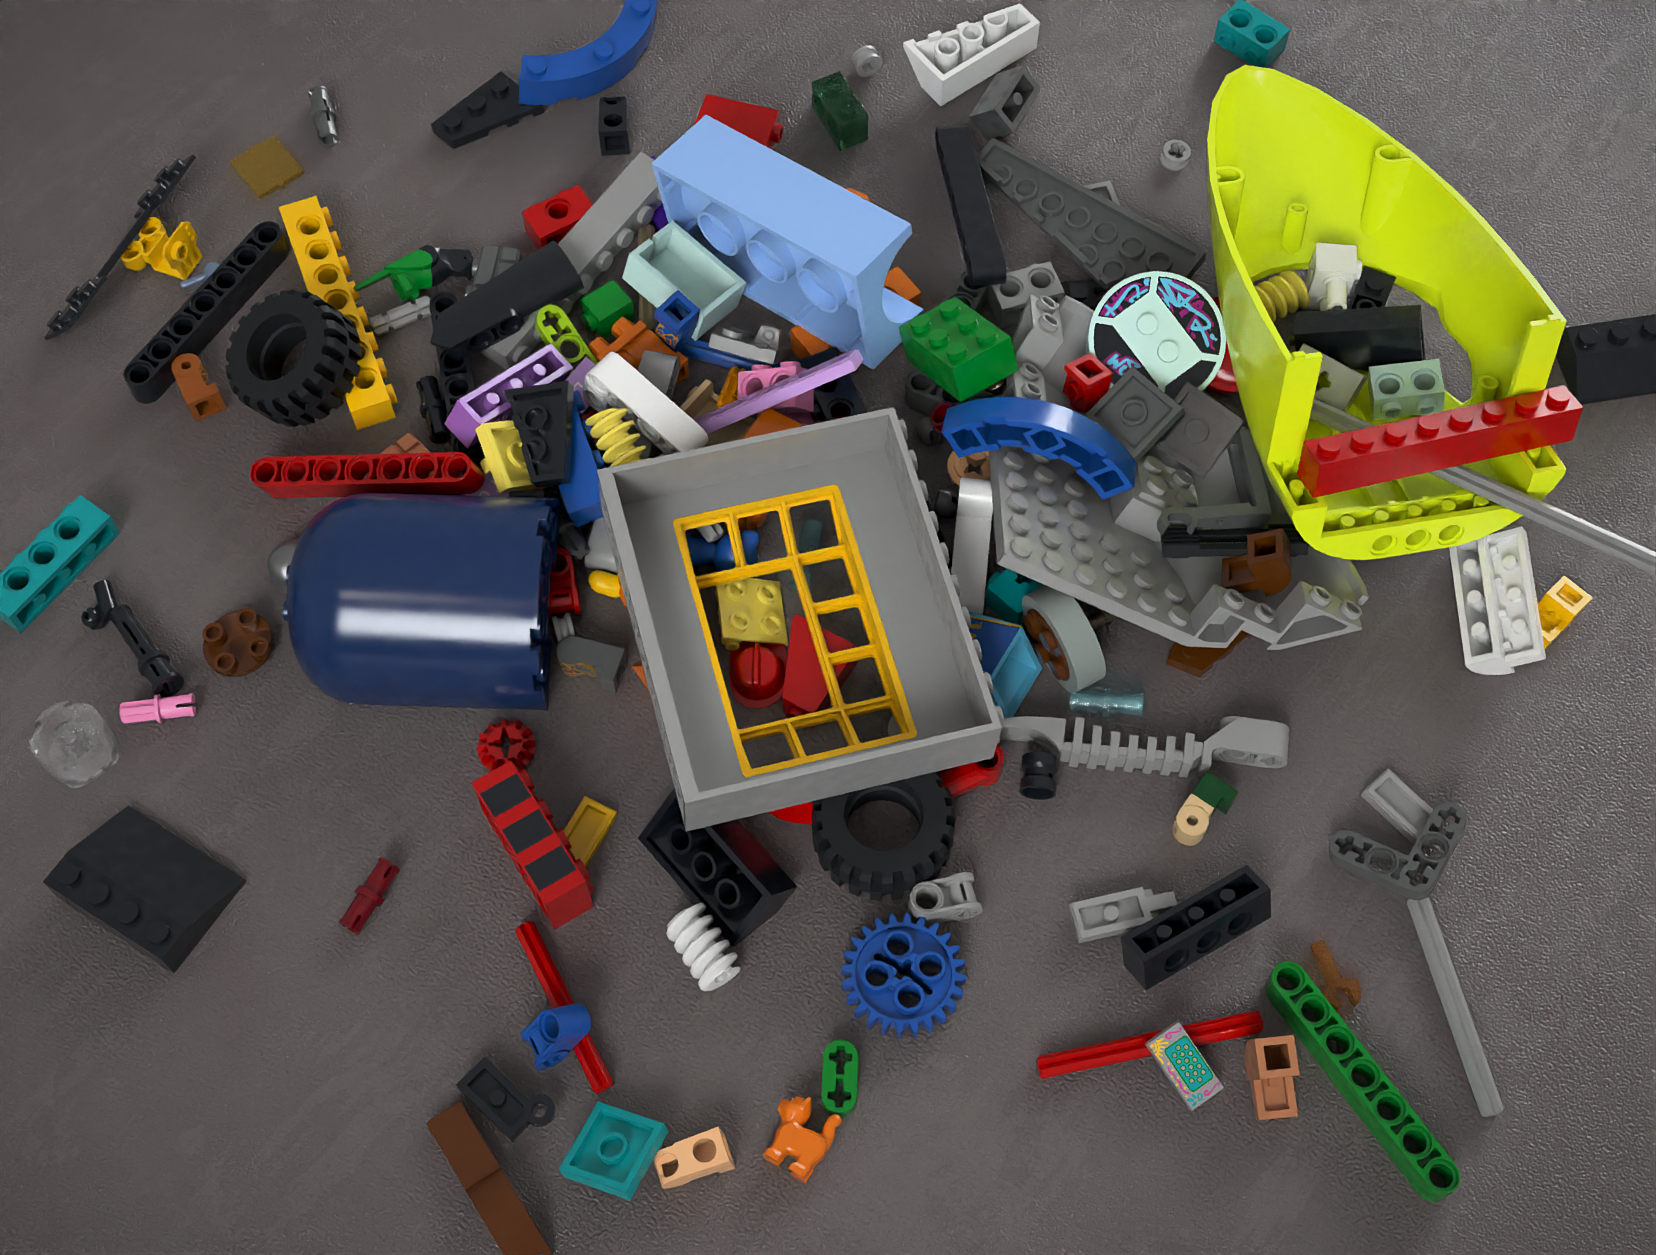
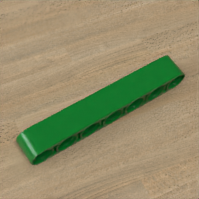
(1362, 1099)

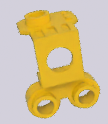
(171, 256)

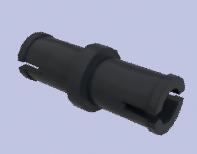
(433, 409)

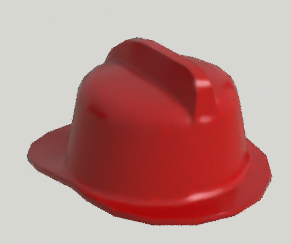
(757, 673)

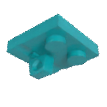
(613, 1150)

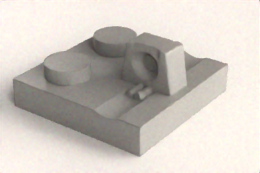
(764, 348)

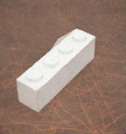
(973, 52)

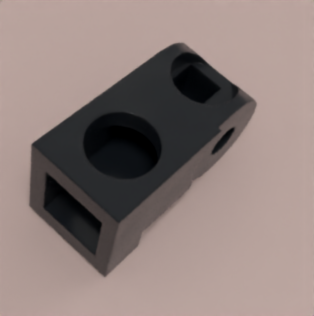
(613, 126)

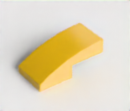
(1560, 608)

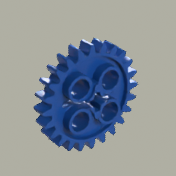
(882, 1001)

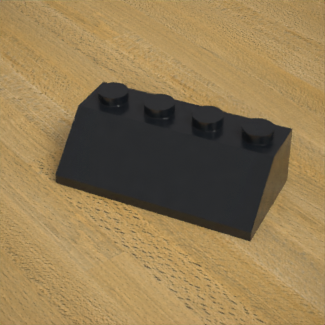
(1609, 359)
(719, 868)

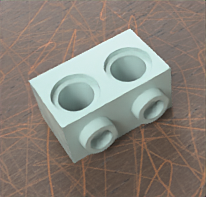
(1412, 387)

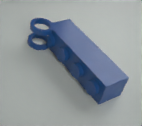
(582, 492)

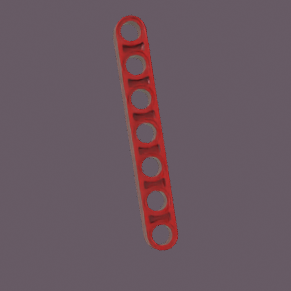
(381, 478)

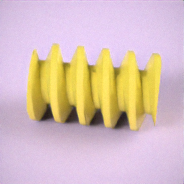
(1283, 294)
(614, 437)

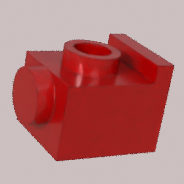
(1081, 389)

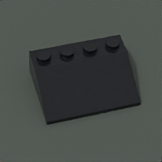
(145, 886)

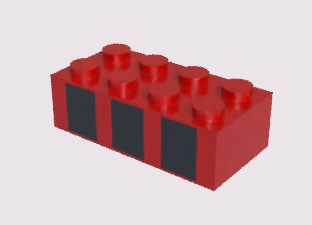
(534, 843)

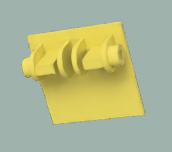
(751, 612)

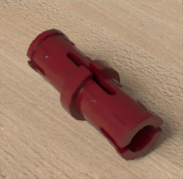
(369, 896)

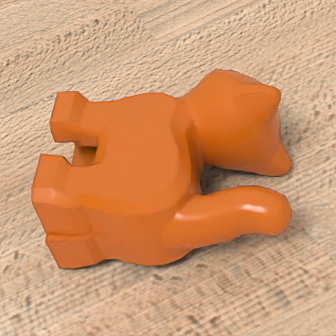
(796, 1141)

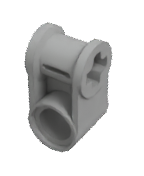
(951, 896)

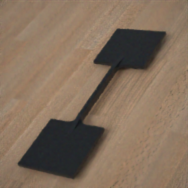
(81, 297)

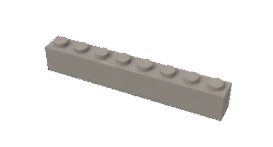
(592, 247)

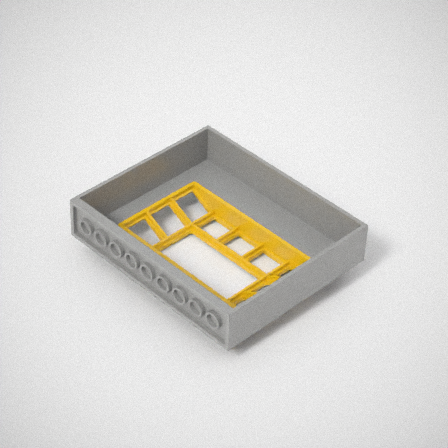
(897, 584)

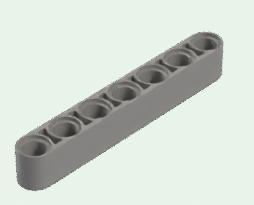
(662, 372)

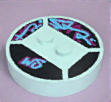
(1161, 329)

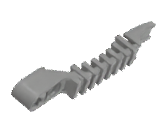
(1237, 741)

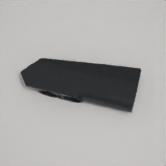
(500, 304)

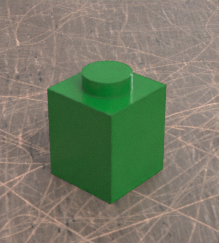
(606, 307)

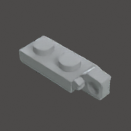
(1117, 912)

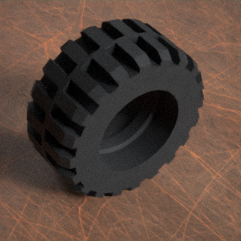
(267, 339)
(889, 870)

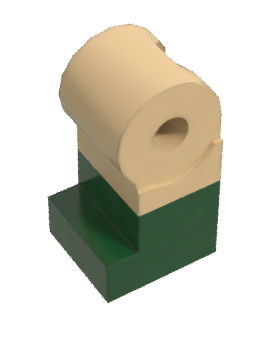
(1199, 808)

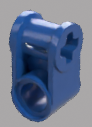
(556, 1033)

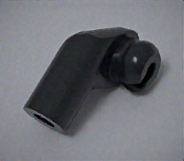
(99, 615)

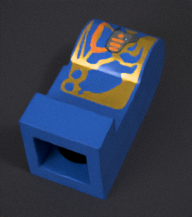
(675, 323)

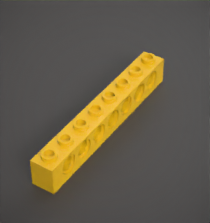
(326, 278)

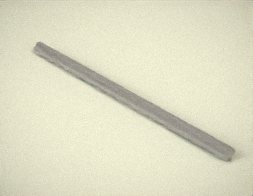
(1513, 499)

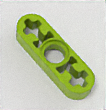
(562, 324)

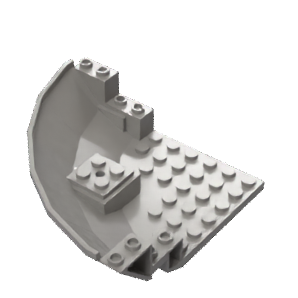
(1110, 549)

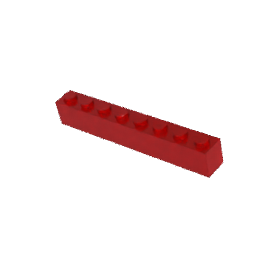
(1438, 441)

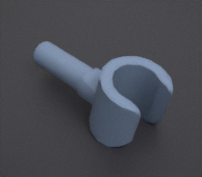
(208, 270)

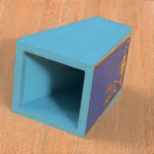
(1007, 659)

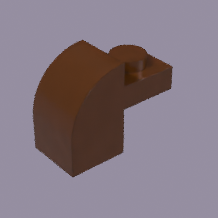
(1263, 567)

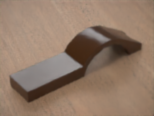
(486, 1183)

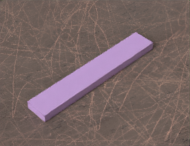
(780, 391)

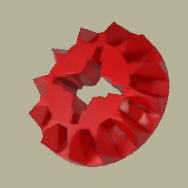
(519, 754)

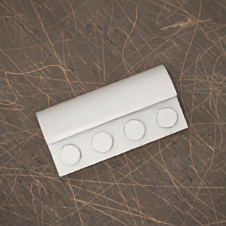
(1497, 603)

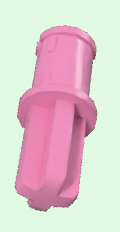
(157, 709)

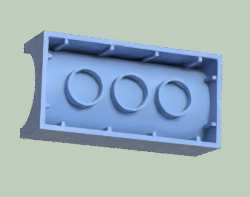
(789, 235)

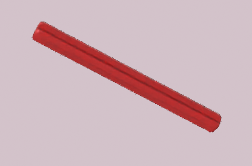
(1134, 1047)

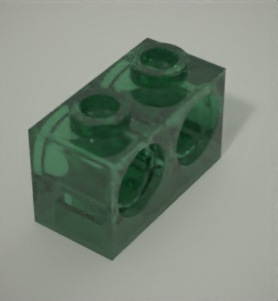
(839, 111)

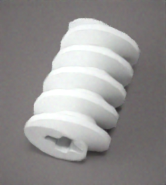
(700, 948)

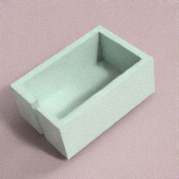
(681, 263)

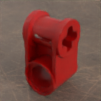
(563, 587)

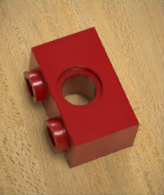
(555, 216)

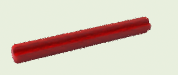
(559, 996)

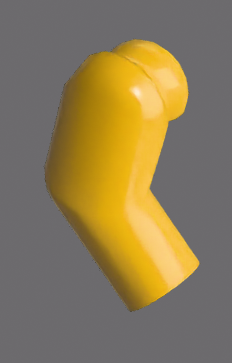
(604, 583)

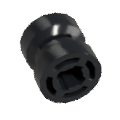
(1039, 774)

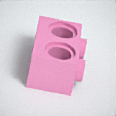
(765, 375)

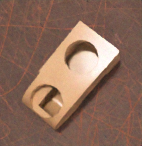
(693, 1158)

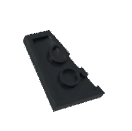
(483, 110)
(545, 428)

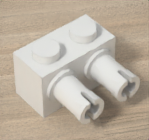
(1332, 276)

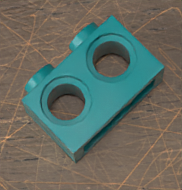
(1251, 34)

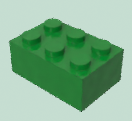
(958, 349)

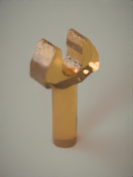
(1334, 979)

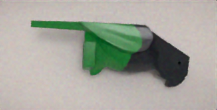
(422, 270)

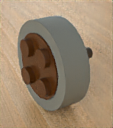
(1065, 637)

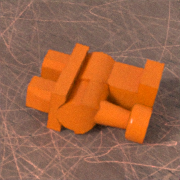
(631, 344)

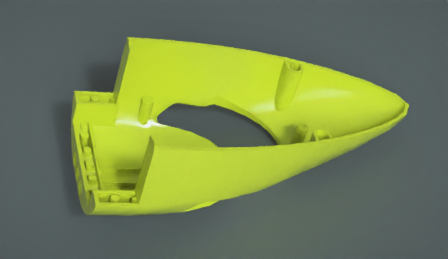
(1309, 171)

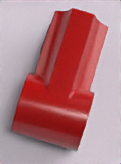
(969, 776)

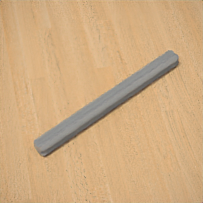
(1455, 1007)

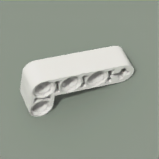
(658, 418)
(972, 541)

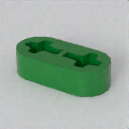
(830, 1078)

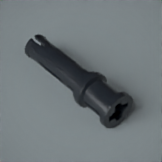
(151, 661)

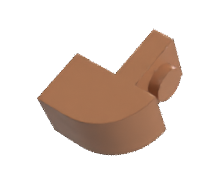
(1270, 1069)

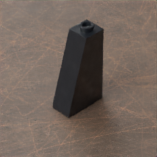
(1363, 335)

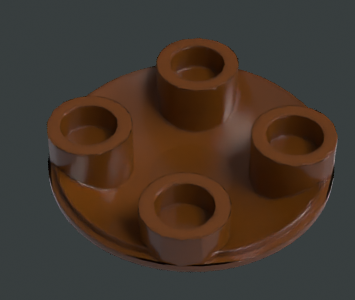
(238, 643)

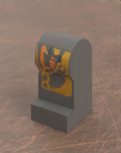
(593, 659)

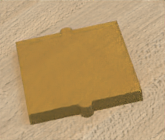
(267, 167)

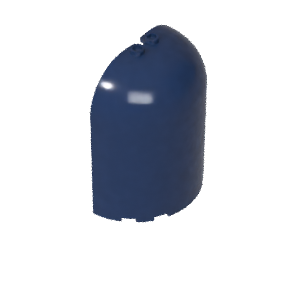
(426, 600)

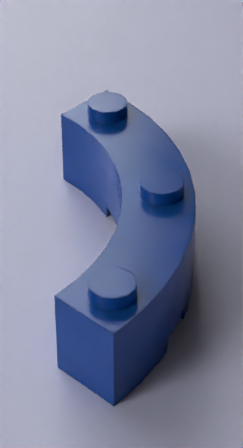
(591, 67)
(1045, 431)

